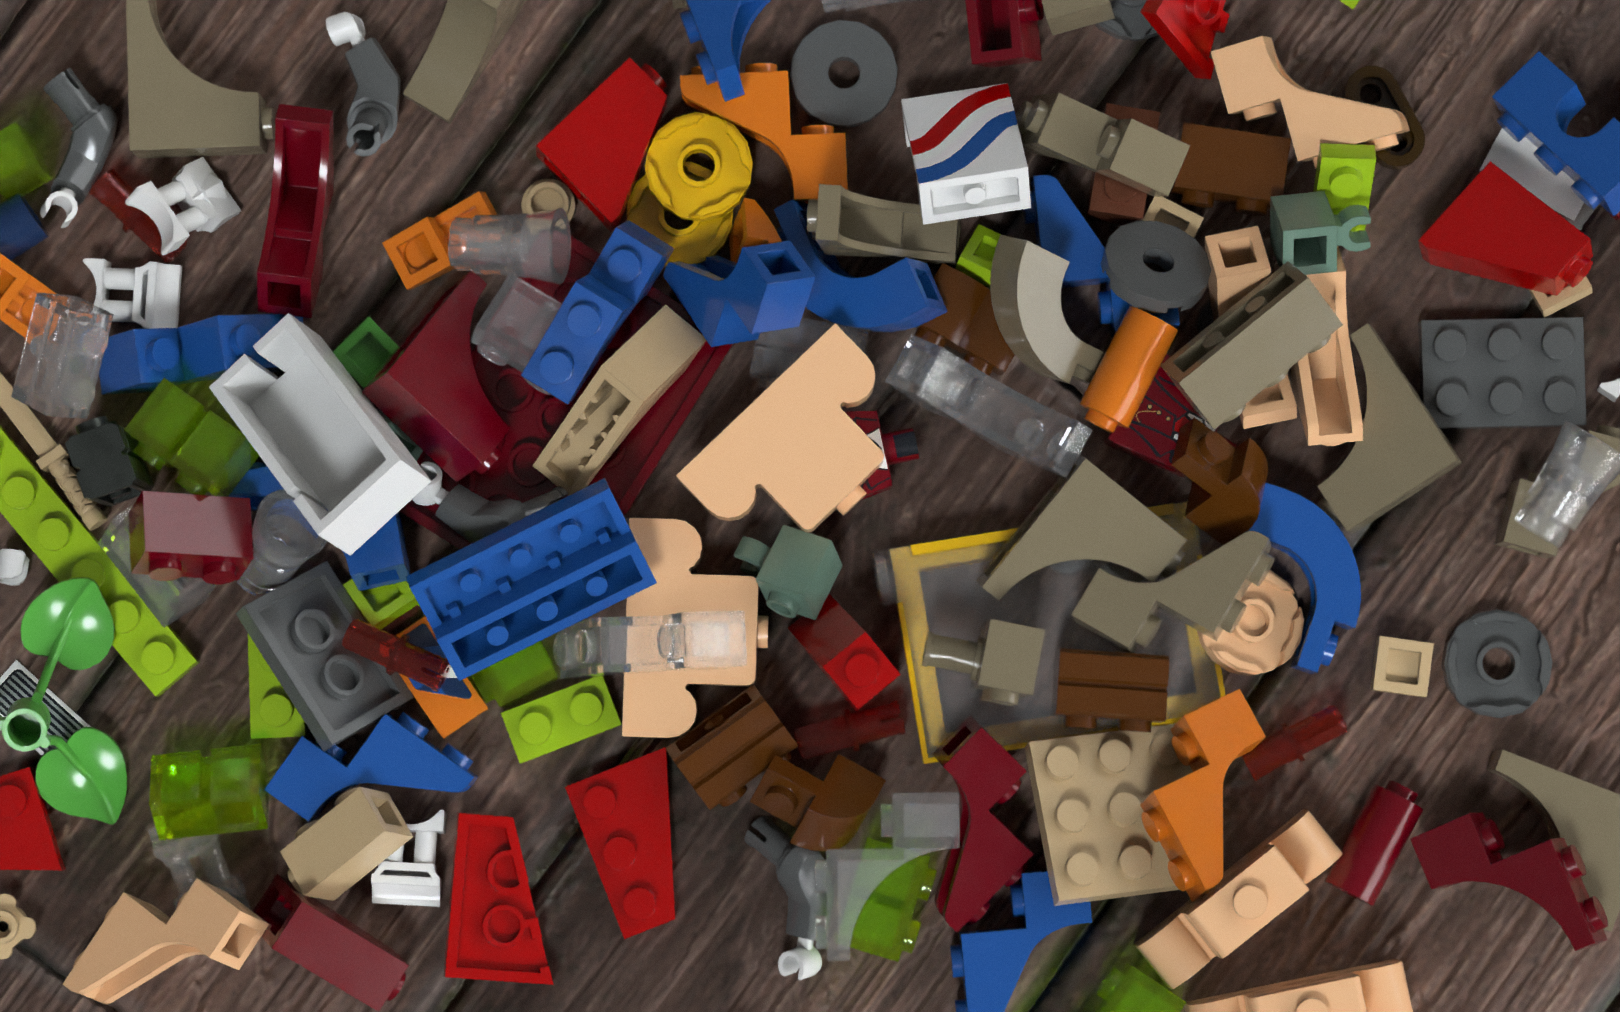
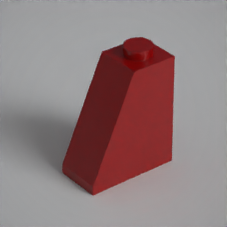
(607, 139)
(1507, 237)
(845, 653)

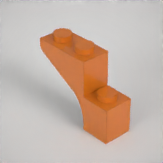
(764, 116)
(1190, 810)

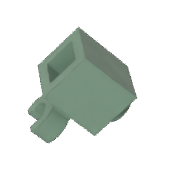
(1309, 233)
(794, 572)

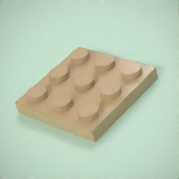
(1091, 812)

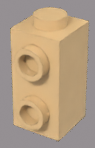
(345, 843)

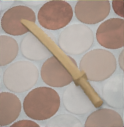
(51, 456)

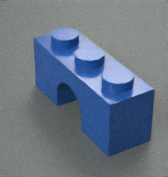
(1540, 106)

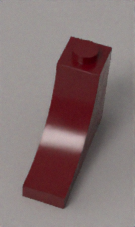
(434, 389)

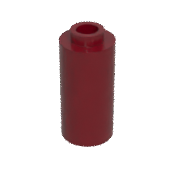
(1375, 842)

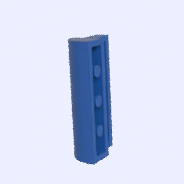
(531, 579)

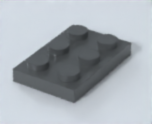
(1503, 372)
(301, 639)

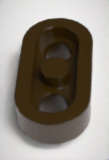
(1391, 97)

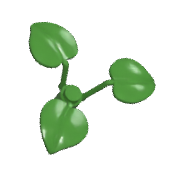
(89, 770)

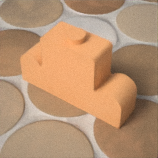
(794, 441)
(659, 701)
(1242, 902)
(1356, 989)

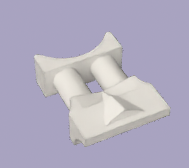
(199, 195)
(154, 295)
(415, 882)

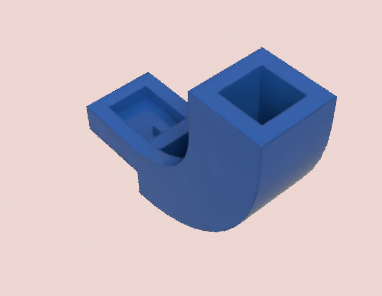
(882, 302)
(1327, 562)

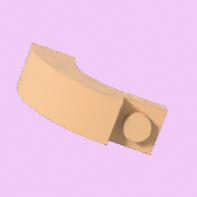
(1237, 267)

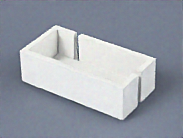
(320, 435)

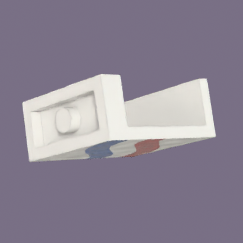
(966, 153)

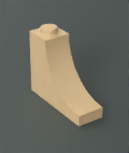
(619, 399)

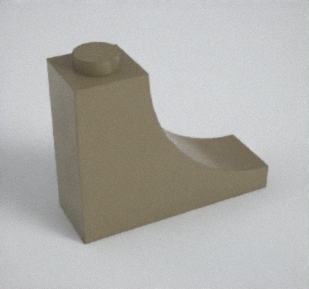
(459, 53)
(180, 112)
(1399, 446)
(1085, 520)
(1579, 814)

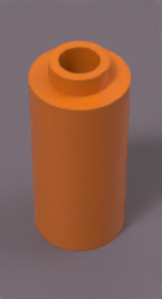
(1127, 369)

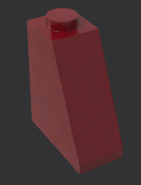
(330, 945)

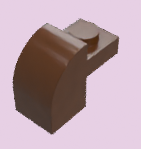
(1225, 480)
(822, 811)

